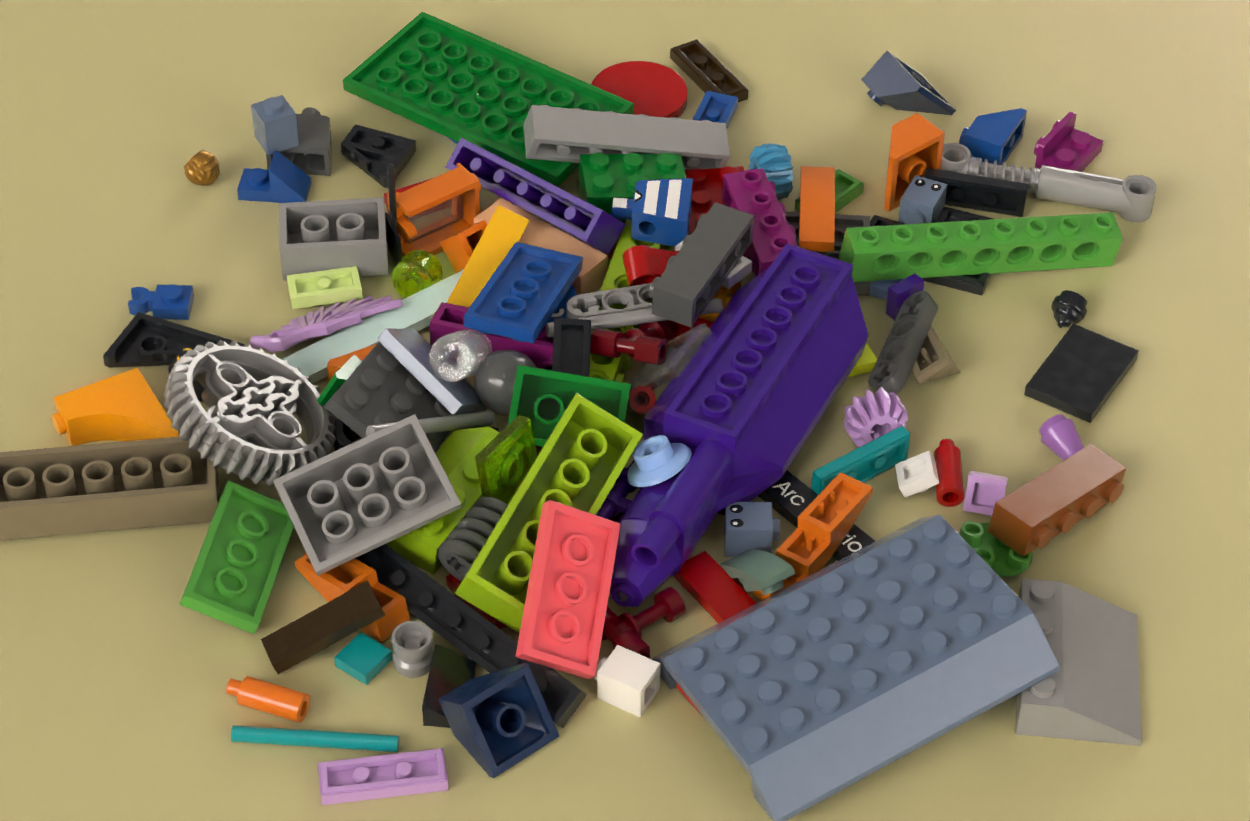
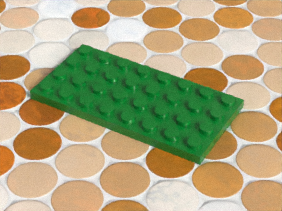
(472, 90)

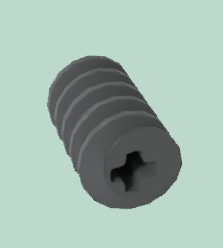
(470, 535)

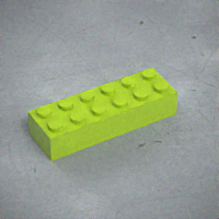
(571, 469)

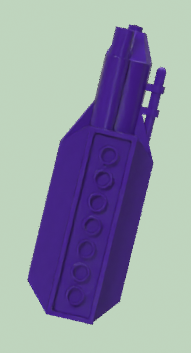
(740, 410)

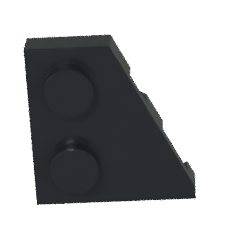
(375, 150)

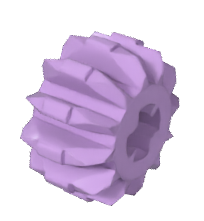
(874, 416)

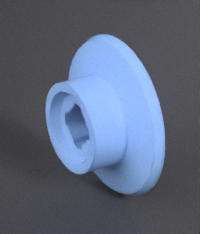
(657, 461)

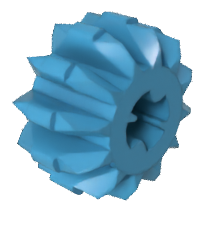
(777, 166)

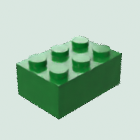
(615, 175)
(547, 393)

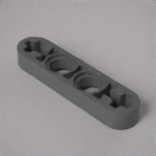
(903, 343)

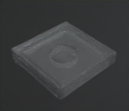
(679, 354)

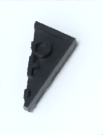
(154, 342)

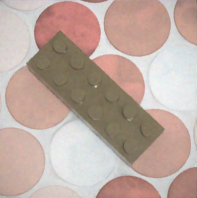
(105, 488)

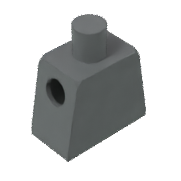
(315, 144)

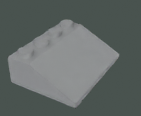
(366, 494)
(1098, 665)

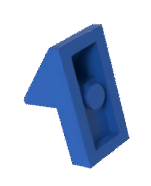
(279, 184)

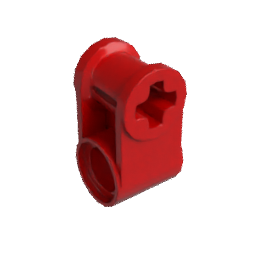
(645, 263)

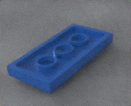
(523, 292)

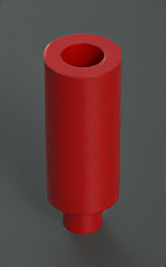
(640, 400)
(949, 468)

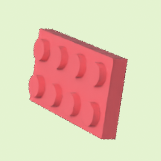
(568, 590)

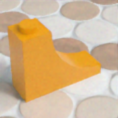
(112, 410)

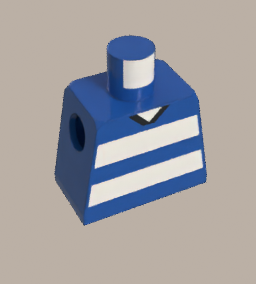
(658, 210)

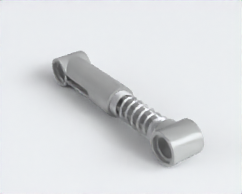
(1129, 197)

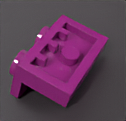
(1067, 146)

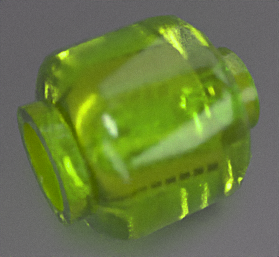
(416, 272)

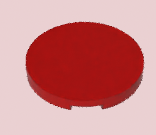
(648, 85)

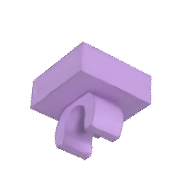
(983, 492)

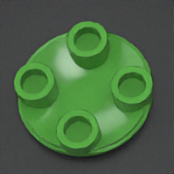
(994, 552)

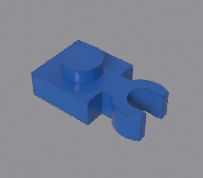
(164, 303)

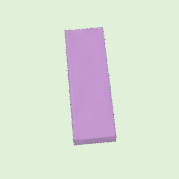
(382, 776)

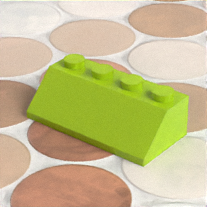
(459, 464)

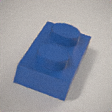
(717, 108)

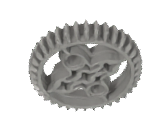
(249, 411)

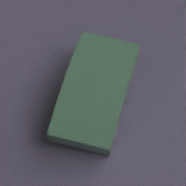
(758, 570)

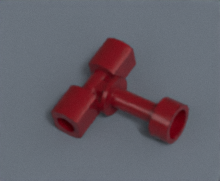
(643, 344)
(626, 629)

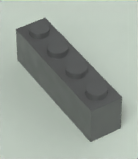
(701, 264)

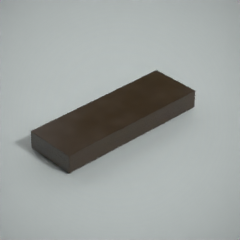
(707, 70)
(322, 627)

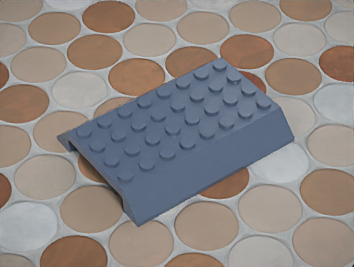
(860, 664)

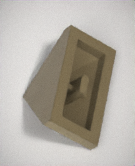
(933, 360)

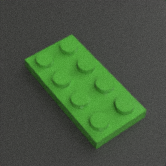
(239, 558)

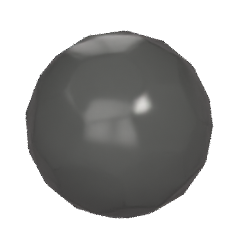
(497, 378)

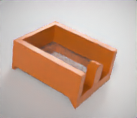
(437, 210)

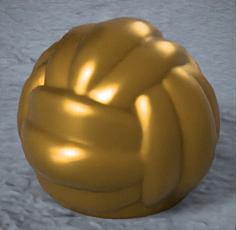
(202, 168)

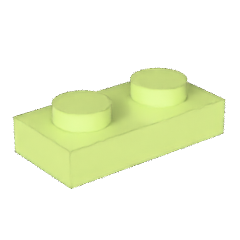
(324, 287)

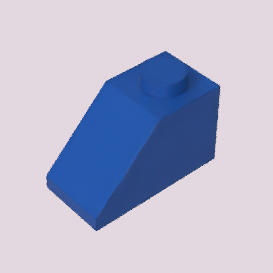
(994, 135)

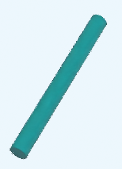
(315, 738)

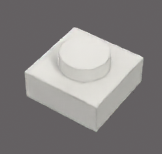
(917, 474)

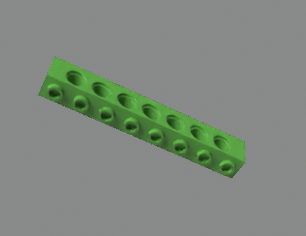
(981, 246)

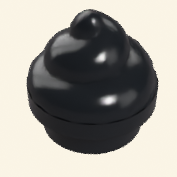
(1069, 308)

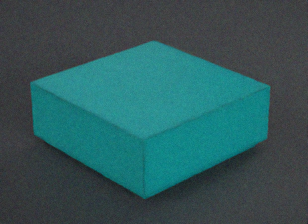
(363, 658)

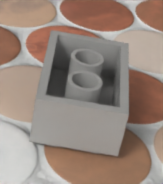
(333, 236)

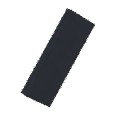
(981, 192)

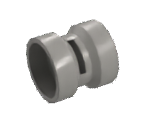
(412, 649)

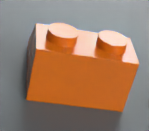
(913, 149)

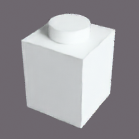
(627, 680)

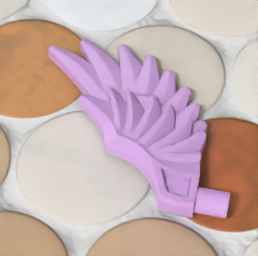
(323, 322)

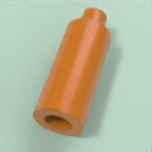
(270, 698)

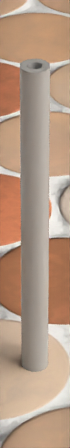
(632, 318)

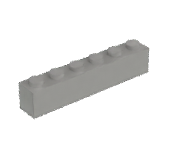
(567, 133)

